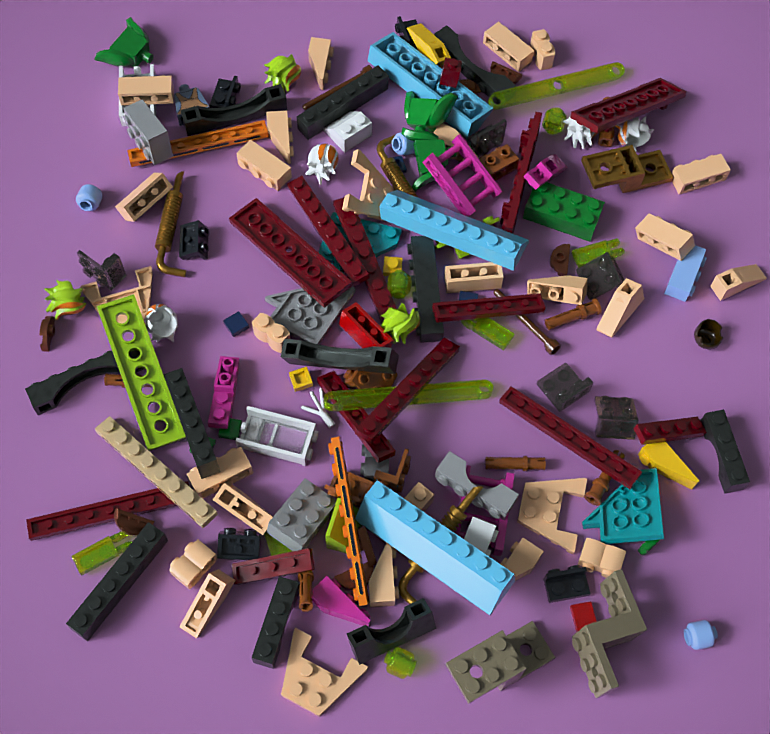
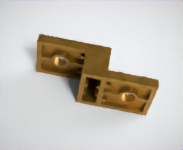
(626, 169)

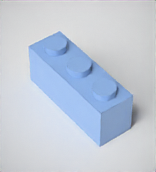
(685, 274)

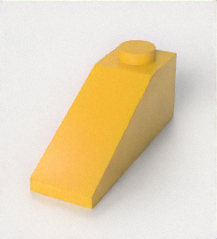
(667, 463)

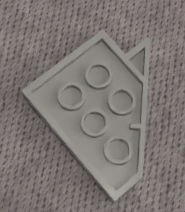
(304, 315)

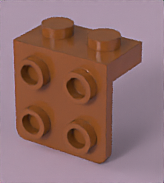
(368, 379)
(396, 482)
(358, 487)

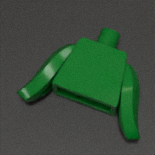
(128, 48)
(427, 113)
(424, 145)

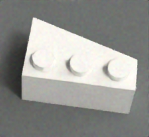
(480, 534)

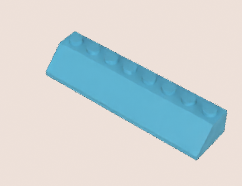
(422, 76)
(453, 229)
(435, 547)

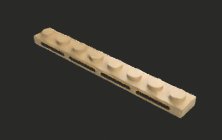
(156, 472)

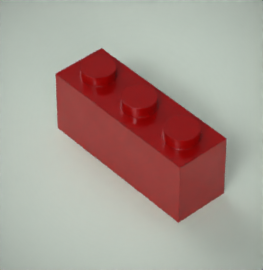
(364, 328)

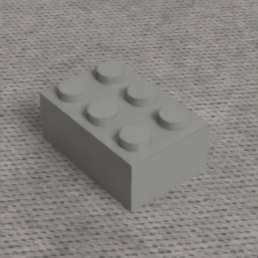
(147, 132)
(301, 516)

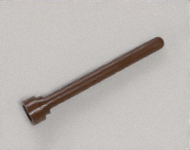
(314, 101)
(550, 345)

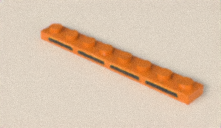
(207, 141)
(349, 529)

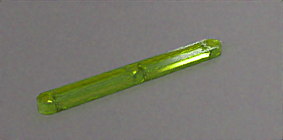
(546, 88)
(430, 394)

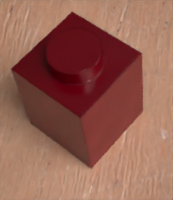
(450, 72)

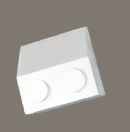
(349, 130)

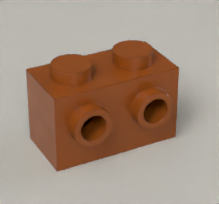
(500, 162)

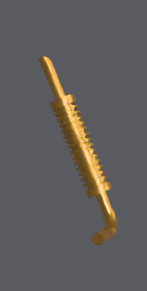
(392, 169)
(168, 226)
(450, 521)

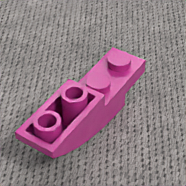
(545, 171)
(224, 392)

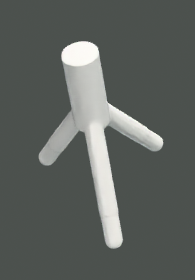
(322, 411)

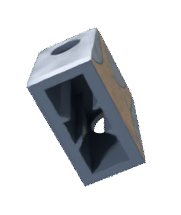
(188, 98)

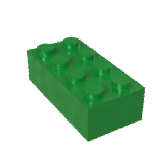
(563, 210)

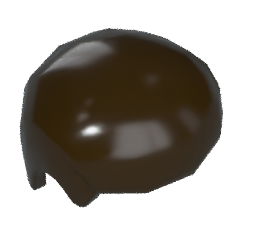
(708, 334)

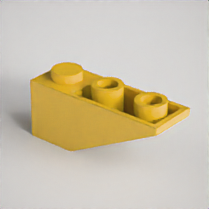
(428, 44)

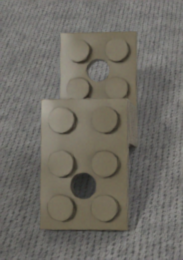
(622, 627)
(500, 661)

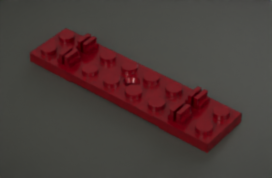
(628, 105)
(527, 148)
(302, 264)

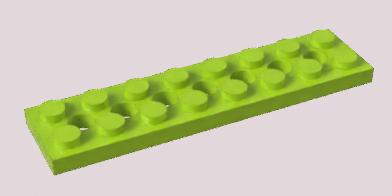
(133, 383)

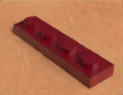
(669, 430)
(273, 566)

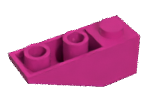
(334, 602)

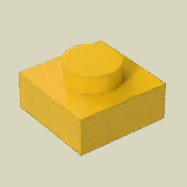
(391, 264)
(300, 379)

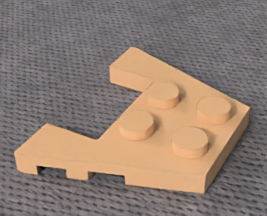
(373, 190)
(141, 293)
(542, 506)
(311, 684)

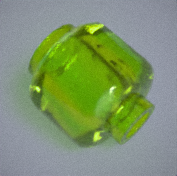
(554, 120)
(399, 284)
(400, 663)

